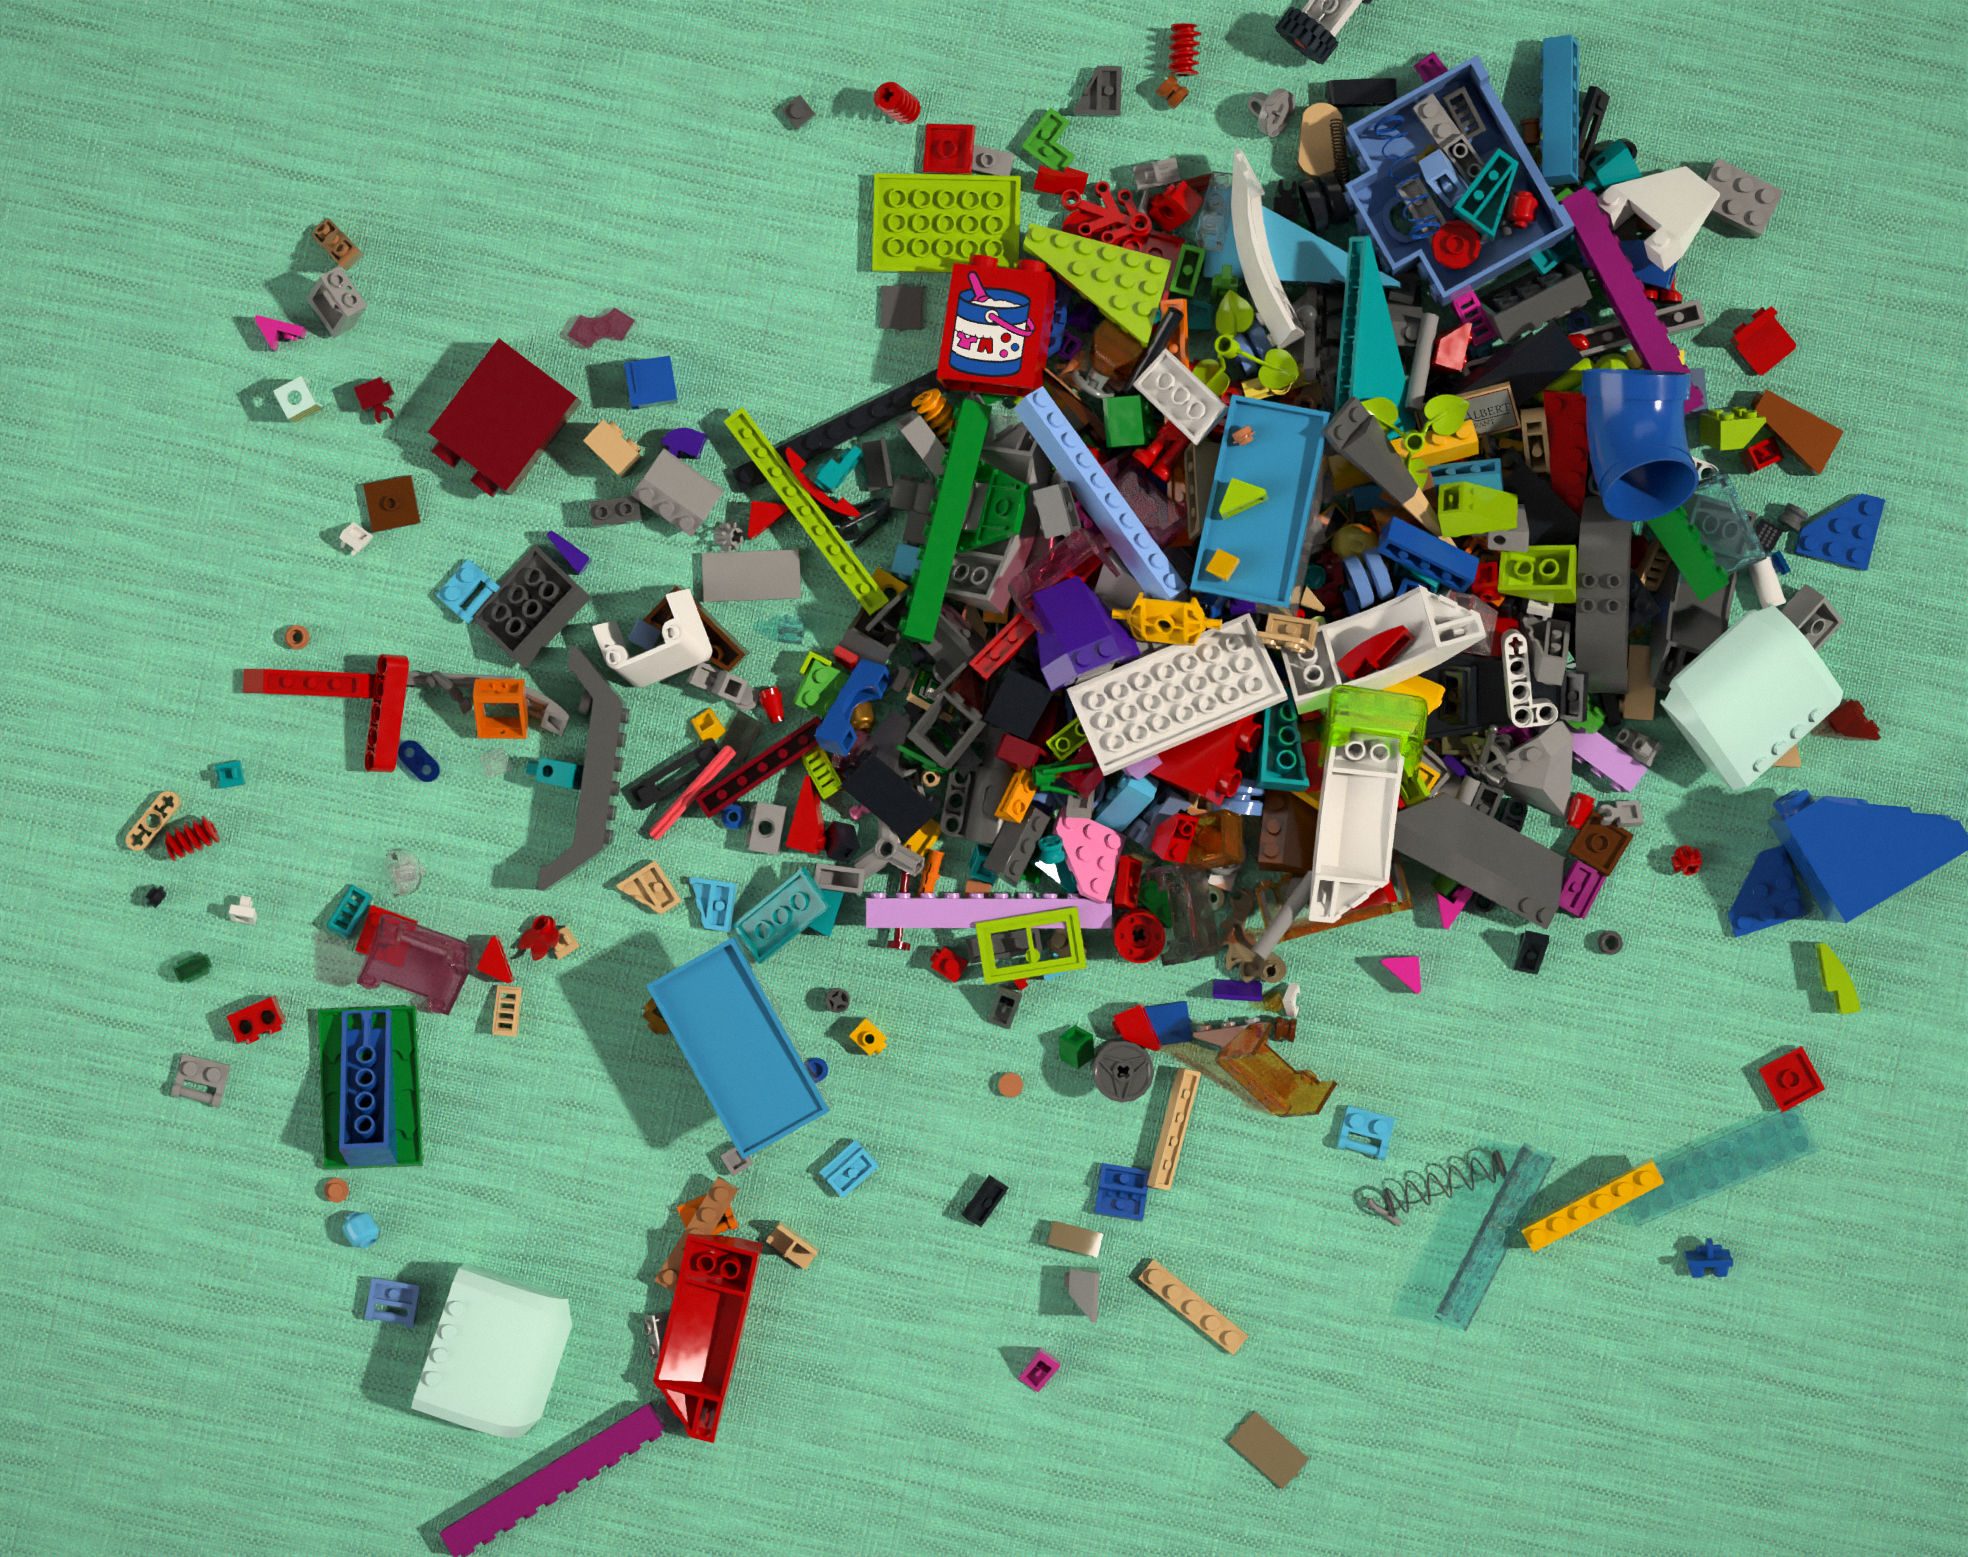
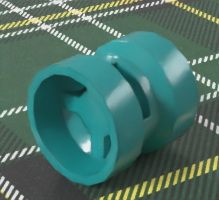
(1315, 577)

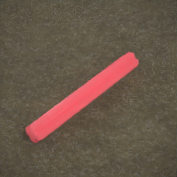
(692, 792)

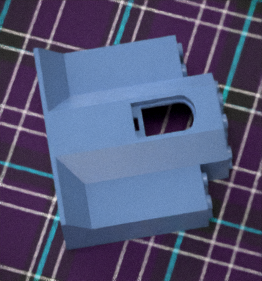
(1374, 192)

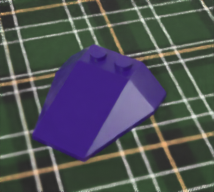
(1077, 633)

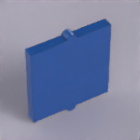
(1171, 1022)

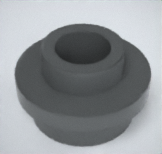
(1617, 942)

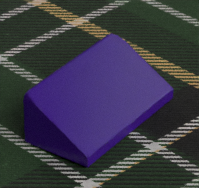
(1237, 990)

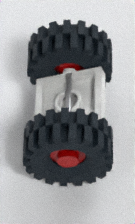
(1315, 26)

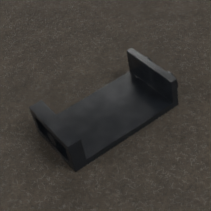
(888, 794)

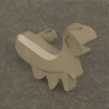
(1240, 944)

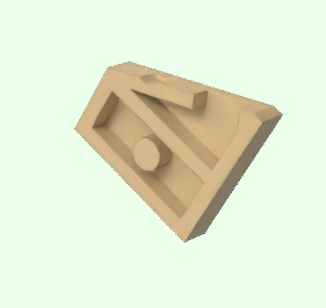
(651, 888)

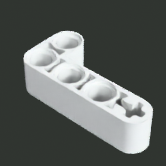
(1522, 677)

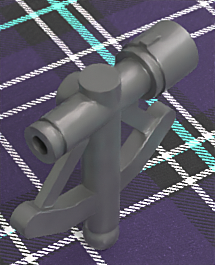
(1479, 765)

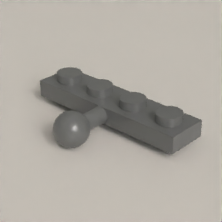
(1313, 320)

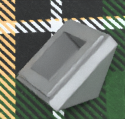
(1145, 203)

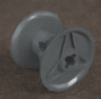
(1122, 1086)

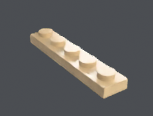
(1174, 1128)
(1193, 1306)

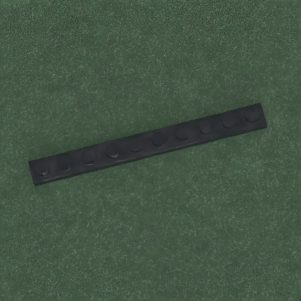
(845, 427)

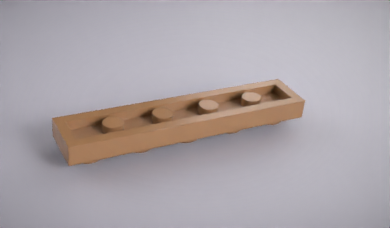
(702, 1223)

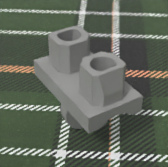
(1156, 174)
(1638, 746)

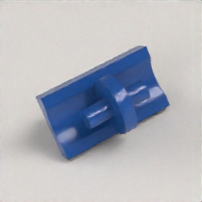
(1708, 1256)

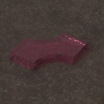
(612, 325)

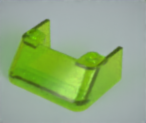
(1375, 714)

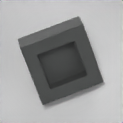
(798, 112)

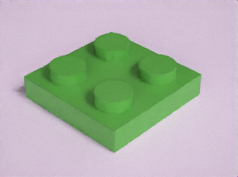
(820, 687)

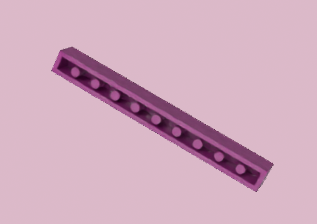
(1623, 289)
(552, 1480)

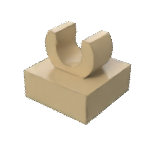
(566, 943)

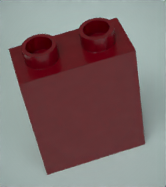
(502, 419)

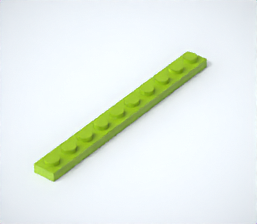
(806, 511)

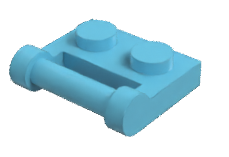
(461, 587)
(1367, 1124)

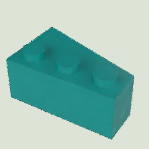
(1487, 195)

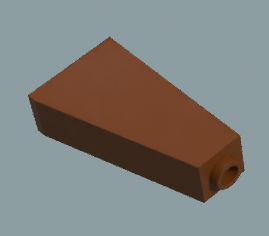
(1799, 431)

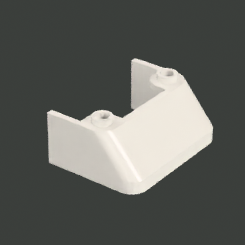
(683, 648)

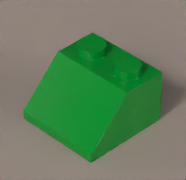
(1129, 421)

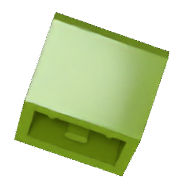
(1729, 428)

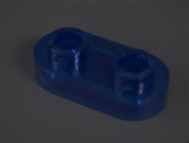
(419, 760)

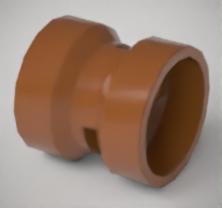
(1168, 88)

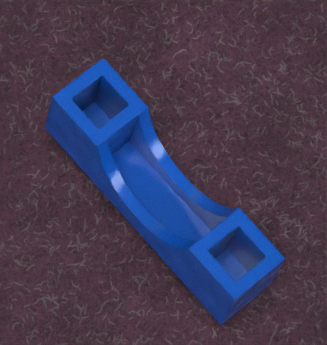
(866, 683)

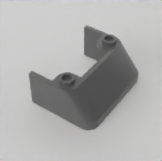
(953, 642)

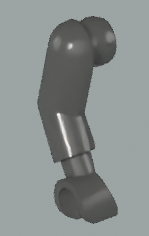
(449, 687)

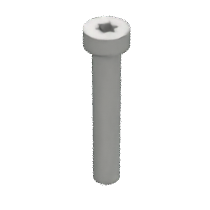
(1370, 1203)

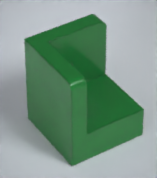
(1076, 1046)

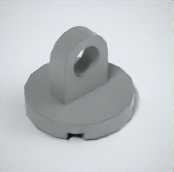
(1273, 110)

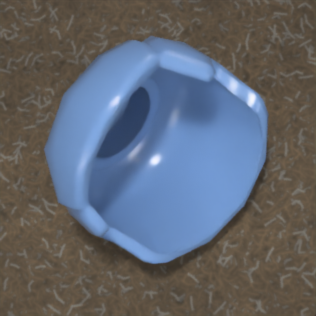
(1044, 801)

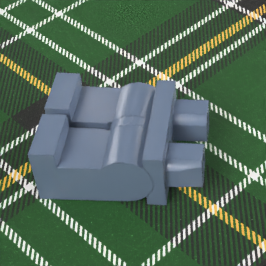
(1163, 806)

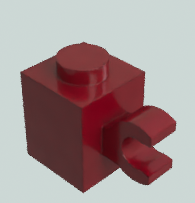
(374, 396)
(1330, 598)

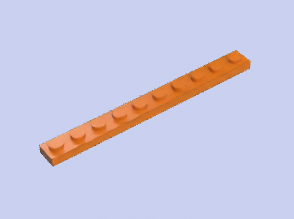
(1179, 348)

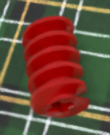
(1183, 49)
(897, 102)
(191, 837)

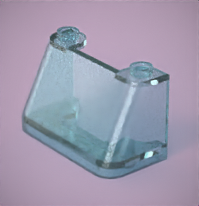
(1724, 523)

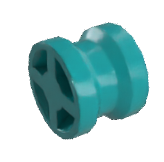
(1051, 849)

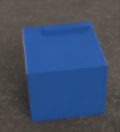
(650, 382)

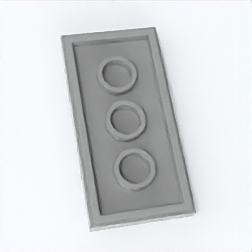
(751, 575)

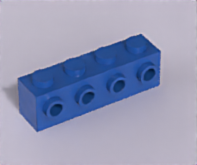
(1427, 554)

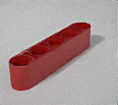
(386, 713)

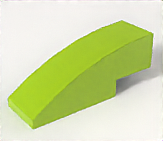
(1836, 979)

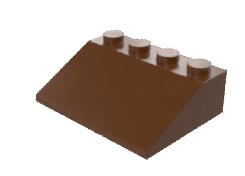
(1287, 833)

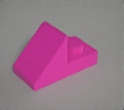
(273, 328)
(1449, 910)

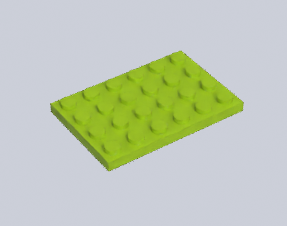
(942, 219)

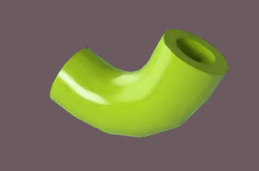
(1568, 380)

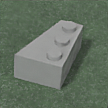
(1546, 647)

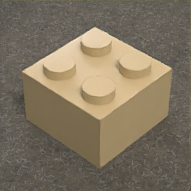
(612, 448)

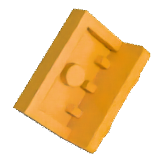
(1017, 797)

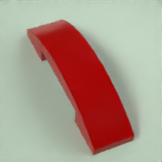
(842, 505)

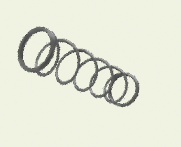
(1500, 1163)

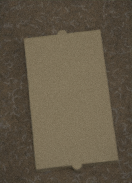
(1268, 1450)

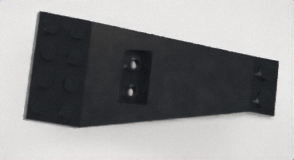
(1555, 523)
(1483, 697)

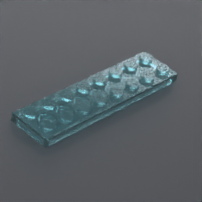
(1725, 1164)
(1494, 1237)

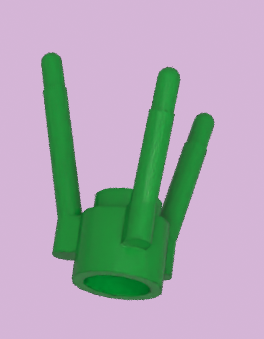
(1045, 775)

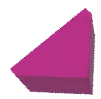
(1406, 969)
(1039, 1369)

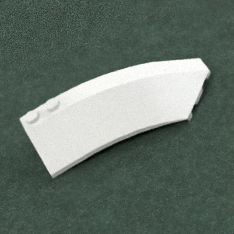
(1256, 258)
(1436, 622)
(1355, 824)

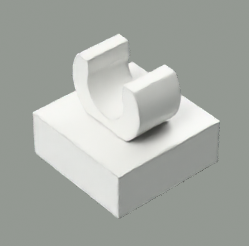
(355, 537)
(1540, 608)
(244, 912)

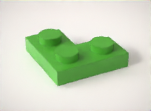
(1043, 142)

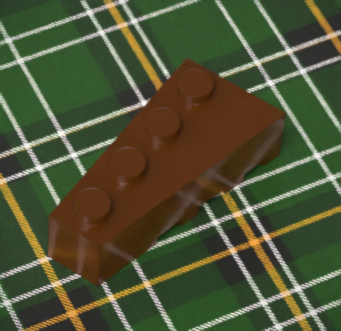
(725, 648)

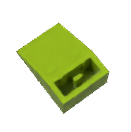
(1475, 509)

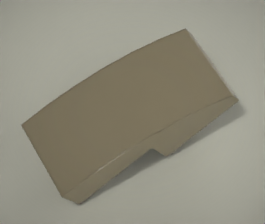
(1074, 1238)

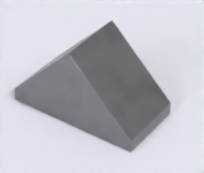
(1004, 1007)

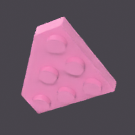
(1090, 853)

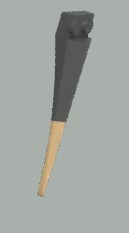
(1365, 445)

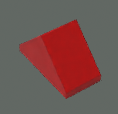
(1761, 455)
(763, 516)
(495, 961)

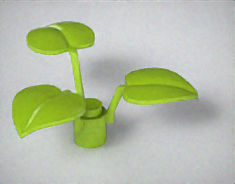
(1238, 316)
(1445, 414)

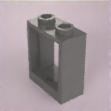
(918, 733)

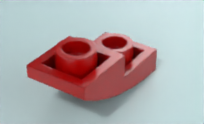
(1057, 182)

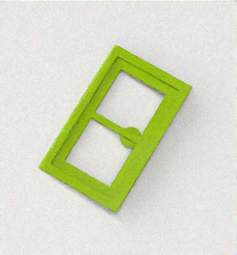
(1034, 967)

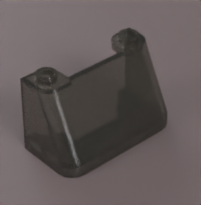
(1190, 913)

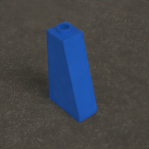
(1643, 267)

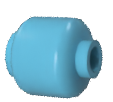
(360, 1230)

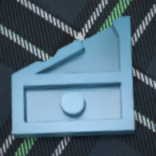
(715, 902)

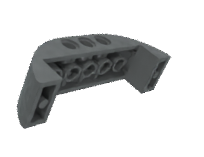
(1603, 598)

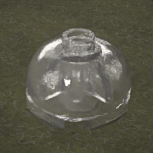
(404, 871)

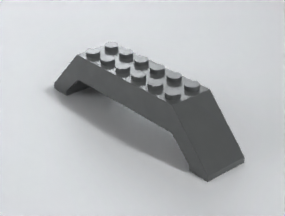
(599, 773)

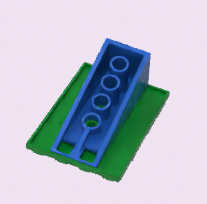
(370, 1087)

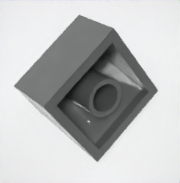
(870, 645)

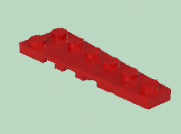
(1567, 445)

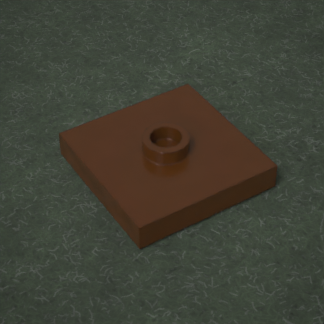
(392, 503)
(1599, 844)

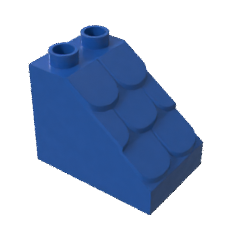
(1861, 851)

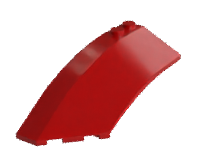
(706, 1329)

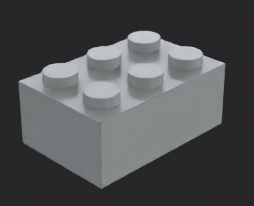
(1743, 199)

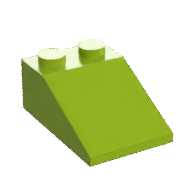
(1541, 573)

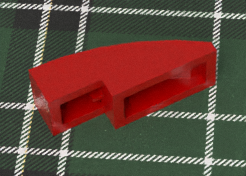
(1375, 652)

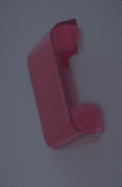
(1151, 506)
(416, 961)

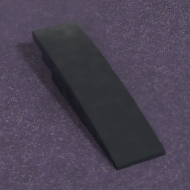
(1526, 365)

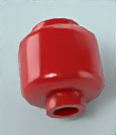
(1521, 209)

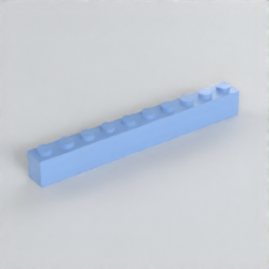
(1099, 496)

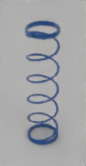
(1417, 227)

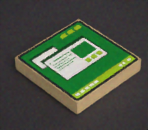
(921, 690)

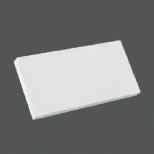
(1181, 396)

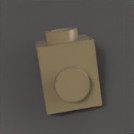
(1060, 943)

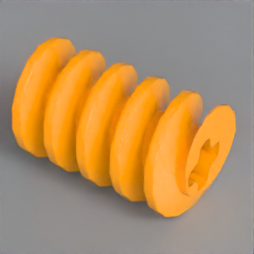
(937, 411)

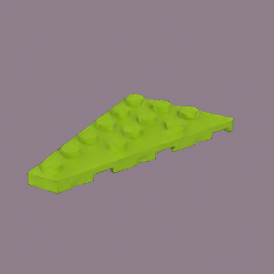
(1114, 278)

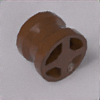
(1285, 1029)

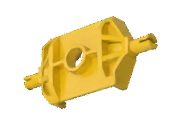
(1185, 618)

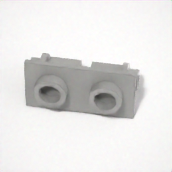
(655, 1329)

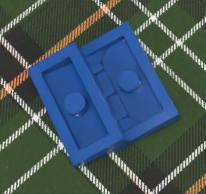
(1122, 1192)

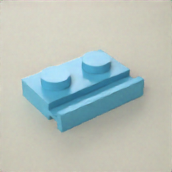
(849, 1168)

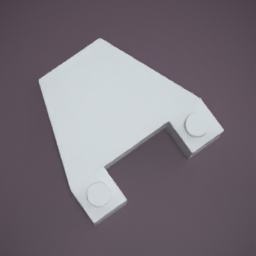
(1668, 201)

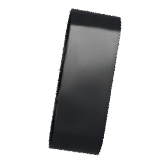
(1361, 92)

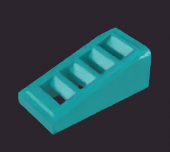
(332, 926)

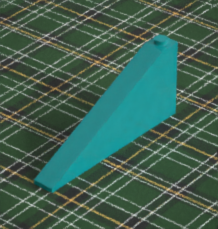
(1368, 347)

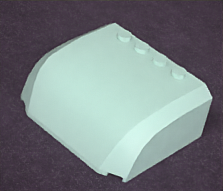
(1751, 696)
(494, 1354)

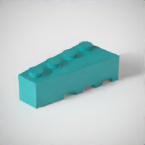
(1279, 749)

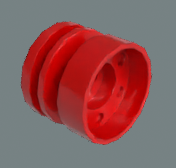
(1140, 949)

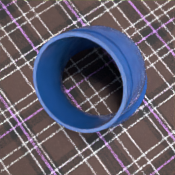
(1639, 440)

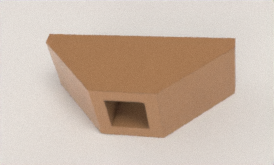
(337, 244)

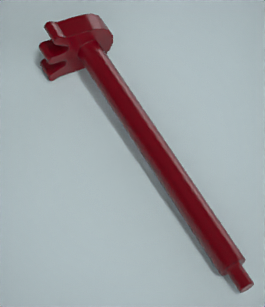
(897, 942)

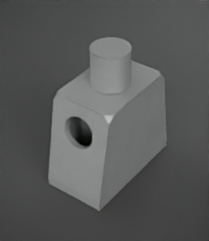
(1512, 539)

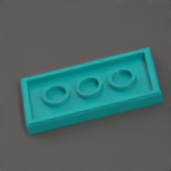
(782, 915)

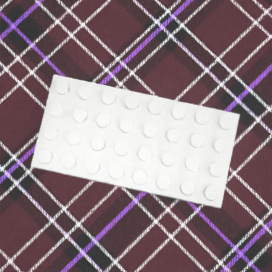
(1176, 695)

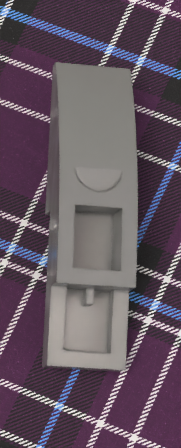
(1448, 138)

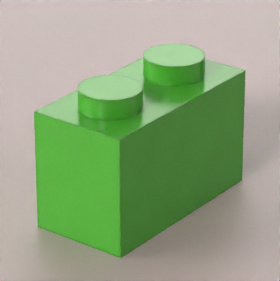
(1188, 272)

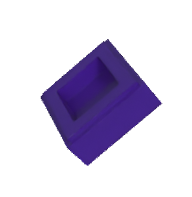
(1456, 766)

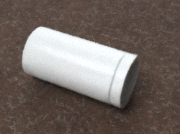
(1766, 583)

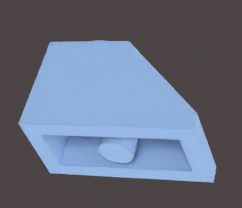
(1443, 177)

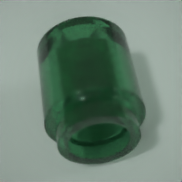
(192, 967)

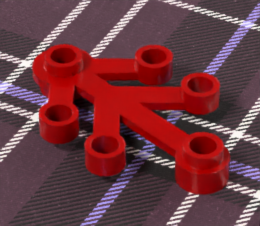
(1110, 214)

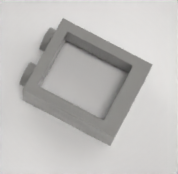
(331, 293)

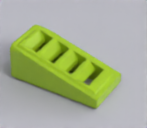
(814, 760)

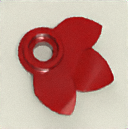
(540, 937)

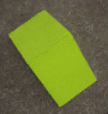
(1241, 497)

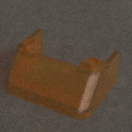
(1270, 1076)

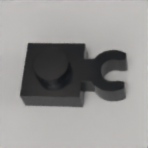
(1286, 205)

